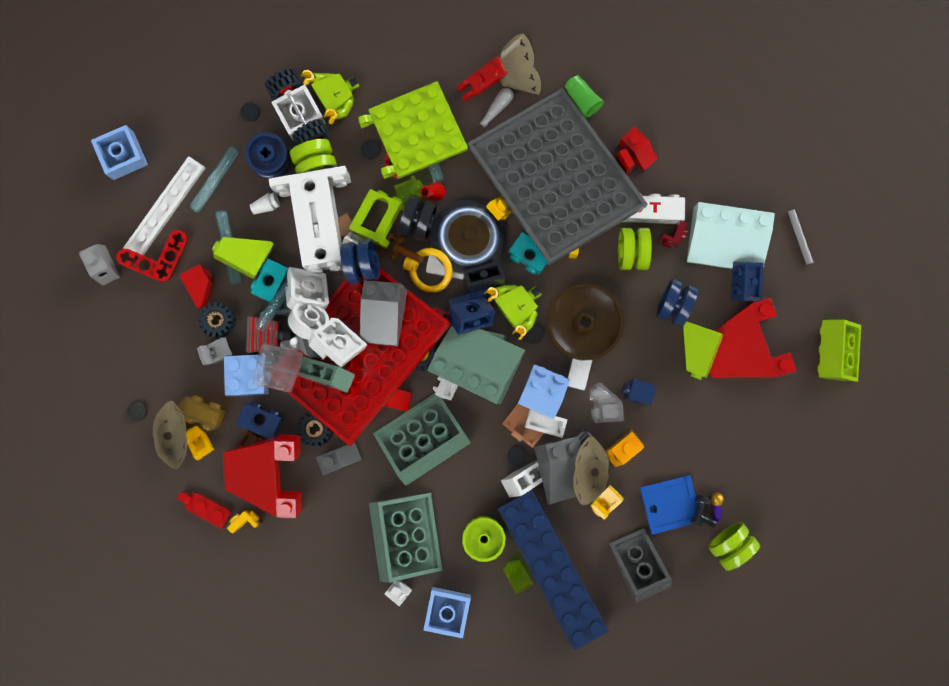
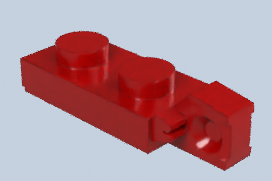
(205, 508)

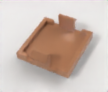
(516, 423)

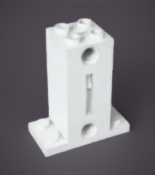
(315, 214)

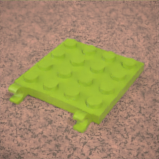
(416, 130)

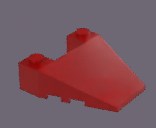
(744, 348)
(255, 474)

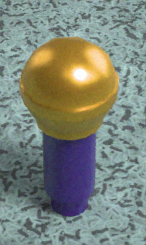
(717, 500)

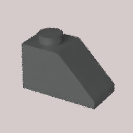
(338, 459)

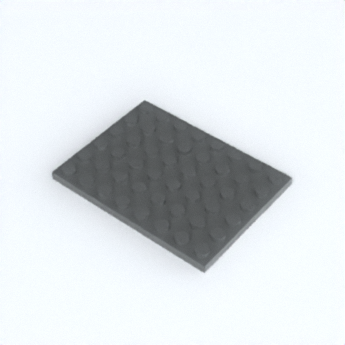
(556, 176)

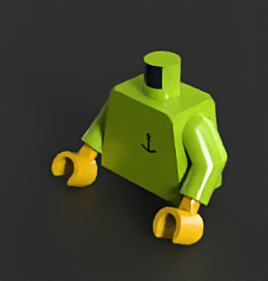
(332, 92)
(516, 306)

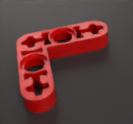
(154, 265)

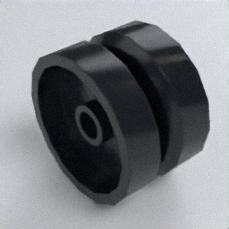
(418, 218)

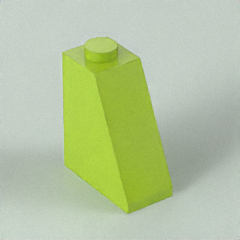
(243, 254)
(700, 349)

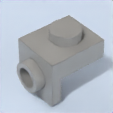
(214, 352)

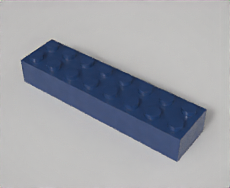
(553, 569)

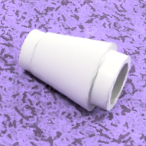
(266, 203)

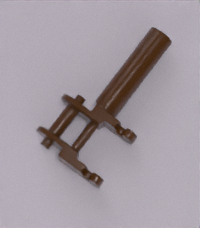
(399, 249)

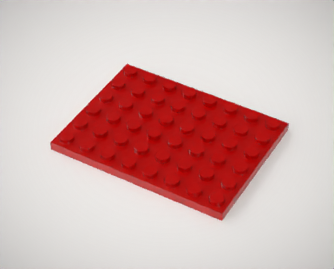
(377, 368)

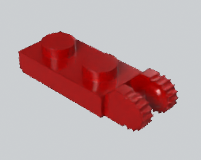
(483, 78)

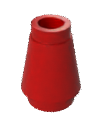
(433, 191)

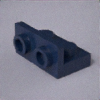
(747, 281)

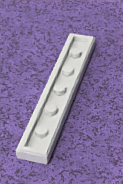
(165, 206)

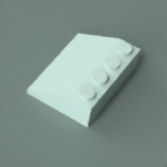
(728, 235)

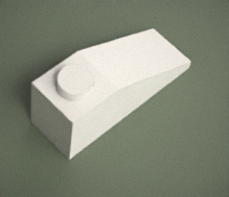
(522, 480)

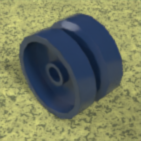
(269, 146)
(360, 261)
(677, 302)

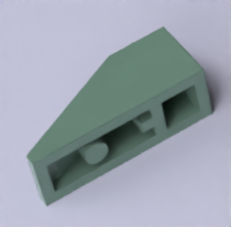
(326, 374)

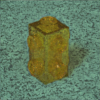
(206, 414)

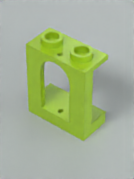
(378, 237)

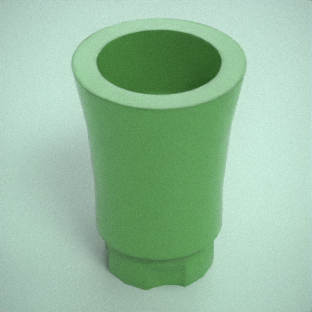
(583, 96)

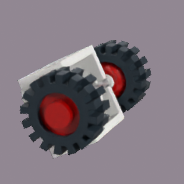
(296, 107)

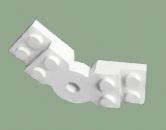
(308, 319)

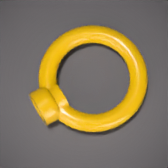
(412, 266)

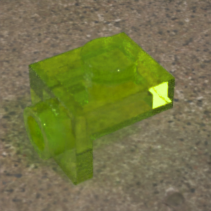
(407, 188)
(517, 576)

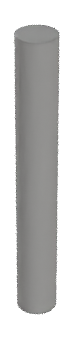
(800, 237)

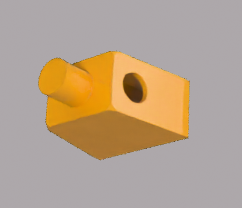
(624, 449)

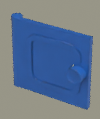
(673, 503)

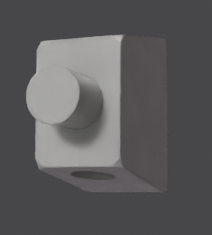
(97, 261)

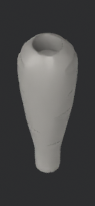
(502, 99)

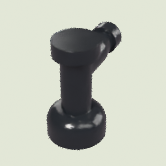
(699, 518)

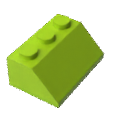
(839, 350)

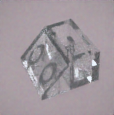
(277, 367)
(606, 405)

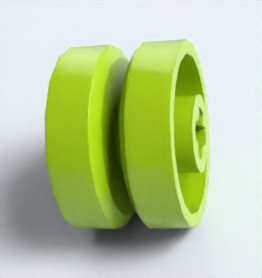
(313, 156)
(634, 248)
(486, 527)
(734, 546)

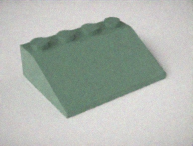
(477, 363)
(421, 439)
(405, 537)

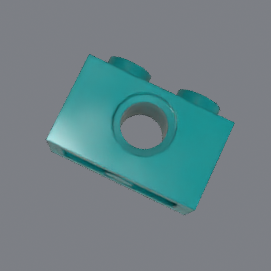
(518, 250)
(267, 270)

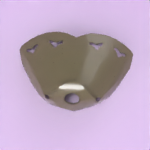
(518, 67)
(178, 433)
(583, 471)

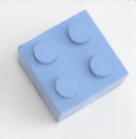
(119, 152)
(239, 376)
(544, 391)
(447, 612)

